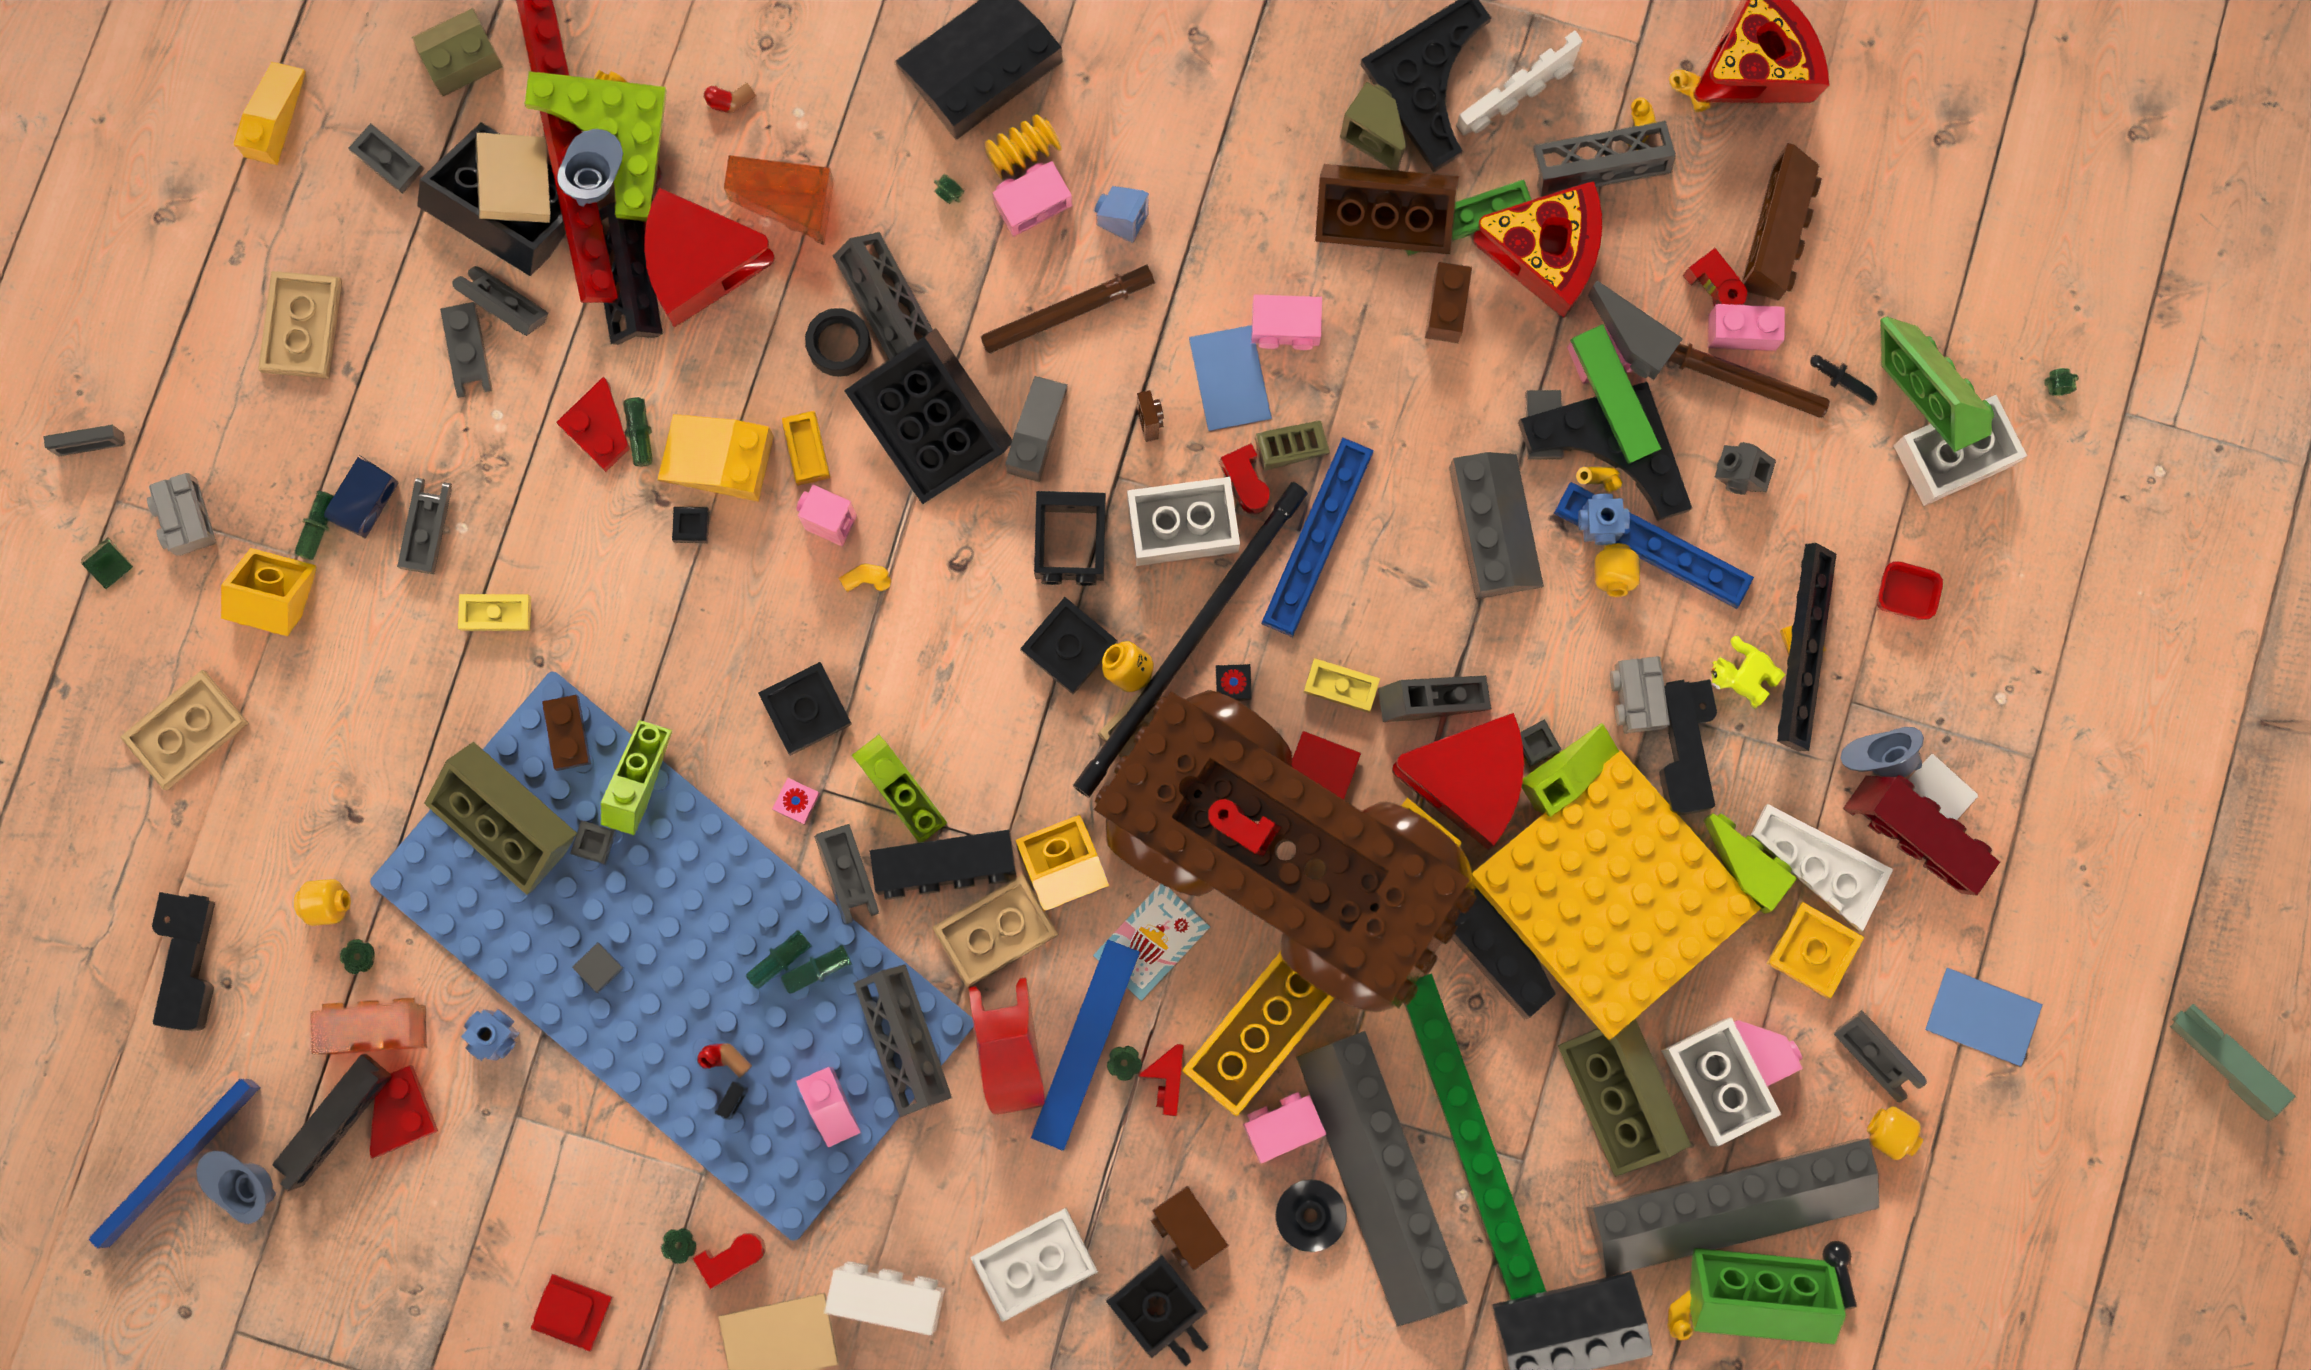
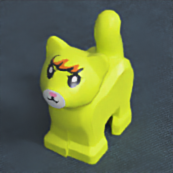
(1748, 678)

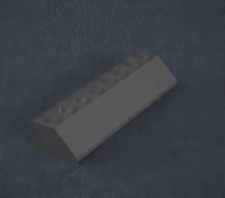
(1381, 1180)
(1735, 1206)

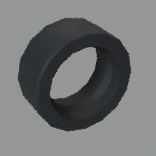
(831, 317)

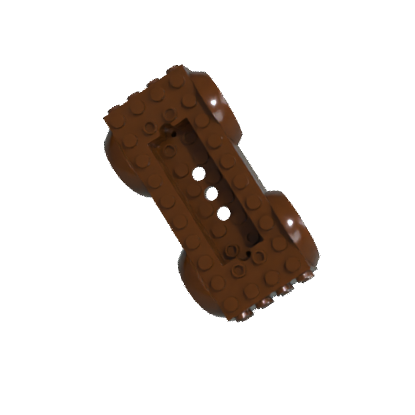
(1388, 874)

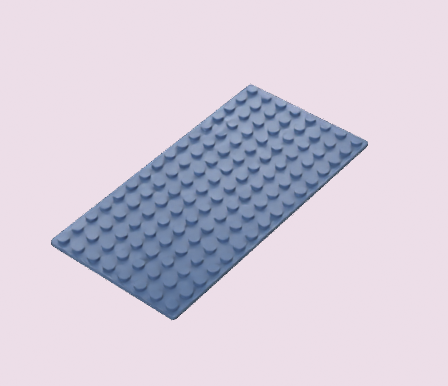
(686, 918)

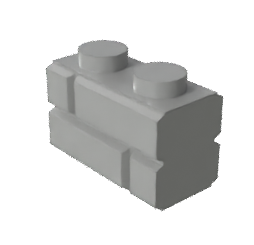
(181, 514)
(1640, 695)

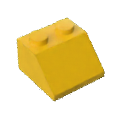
(267, 591)
(1062, 862)

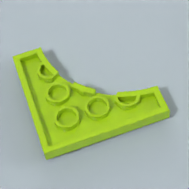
(621, 108)

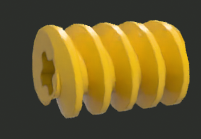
(1021, 145)

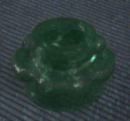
(948, 189)
(2061, 382)
(366, 960)
(1124, 1072)
(688, 1247)

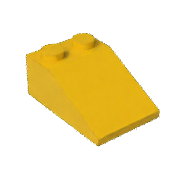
(716, 455)

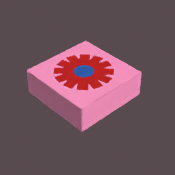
(796, 801)

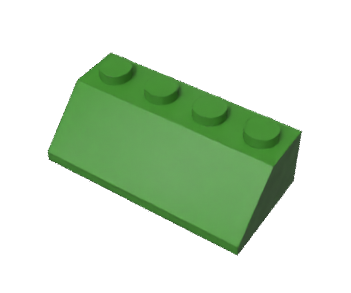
(1934, 384)
(1765, 1296)

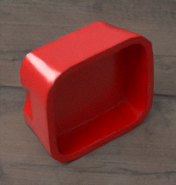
(1910, 591)

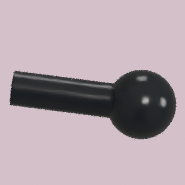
(1839, 1256)

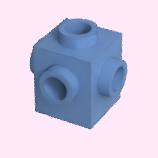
(1596, 528)
(502, 1034)

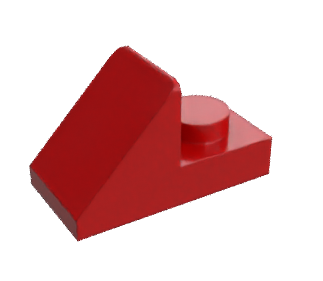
(1167, 1068)

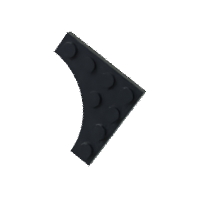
(1417, 74)
(1586, 429)

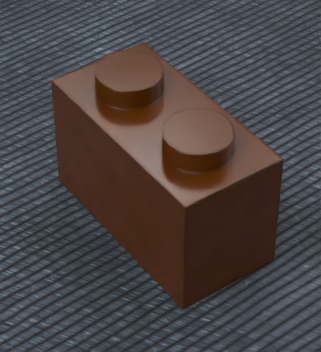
(1448, 302)
(1189, 1228)

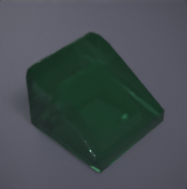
(106, 563)

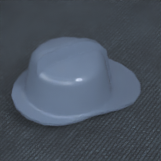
(590, 166)
(1885, 752)
(235, 1186)

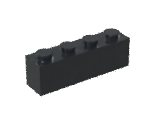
(943, 863)

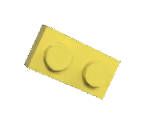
(494, 612)
(1341, 685)

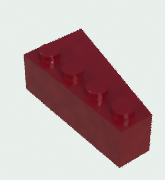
(1924, 832)

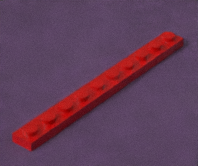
(581, 223)

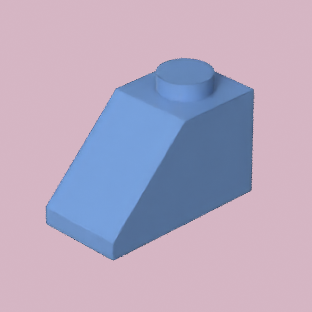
(1122, 211)

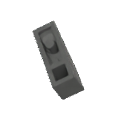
(1637, 335)
(1035, 429)
(1433, 698)

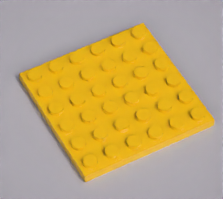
(1615, 895)

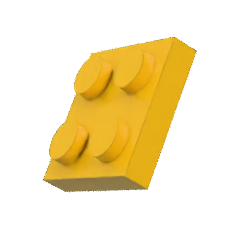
(1815, 950)

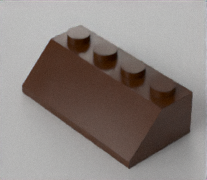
(1386, 208)
(1781, 224)

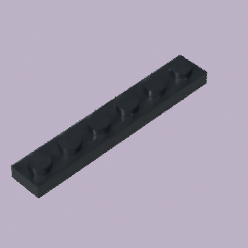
(1806, 647)

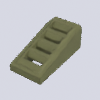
(1270, 462)

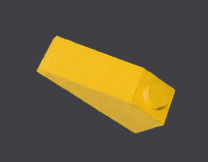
(269, 114)

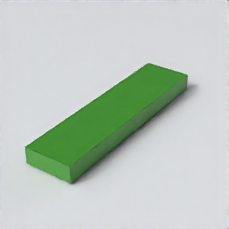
(1472, 209)
(1615, 394)

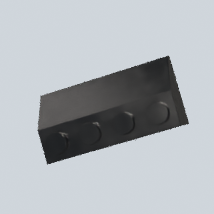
(1574, 1327)

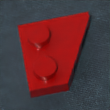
(597, 426)
(400, 1114)

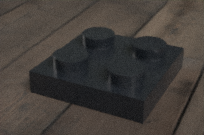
(1068, 645)
(805, 708)

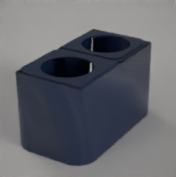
(361, 497)

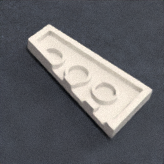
(1519, 85)
(1830, 868)

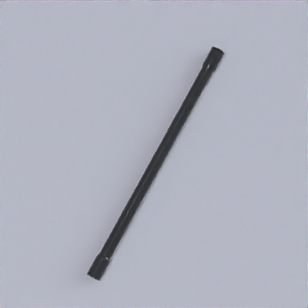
(1098, 767)

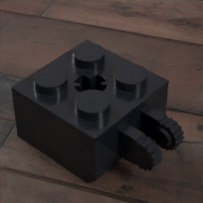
(1155, 1330)

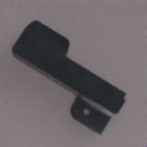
(1687, 779)
(183, 996)

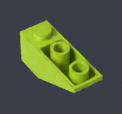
(1569, 772)
(634, 778)
(899, 788)
(1744, 858)

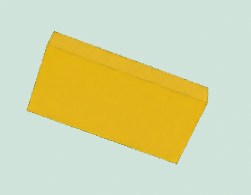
(806, 448)

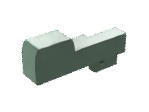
(2246, 1075)

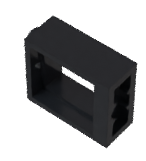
(1069, 503)

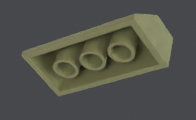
(499, 817)
(1624, 1098)

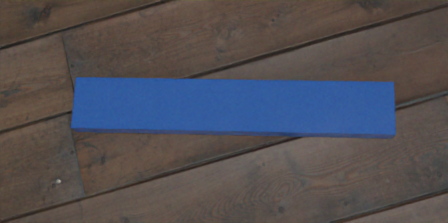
(1317, 537)
(1668, 552)
(1085, 1045)
(174, 1163)

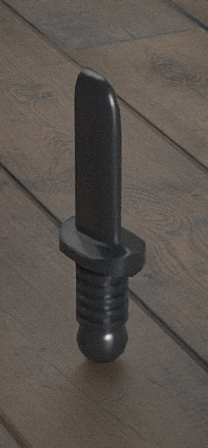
(1844, 379)

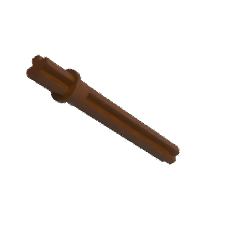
(1068, 309)
(1749, 380)

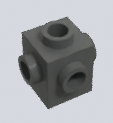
(1745, 468)

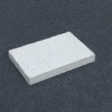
(1034, 1264)

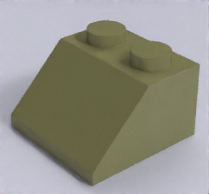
(457, 52)
(1375, 126)

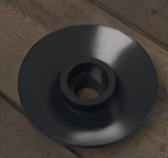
(1330, 1215)

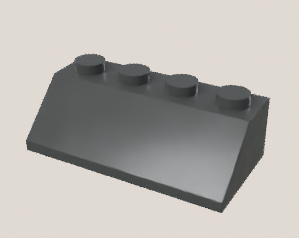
(1495, 524)

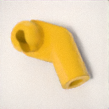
(1685, 83)
(1642, 114)
(1600, 475)
(866, 573)
(1679, 1318)

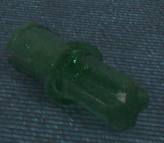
(638, 431)
(314, 527)
(779, 959)
(816, 969)

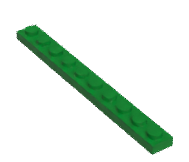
(1473, 1141)

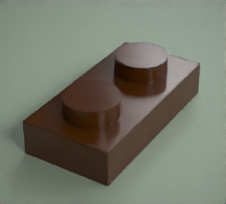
(1150, 415)
(566, 732)

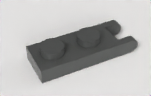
(501, 300)
(465, 346)
(424, 528)
(845, 871)
(1879, 1055)

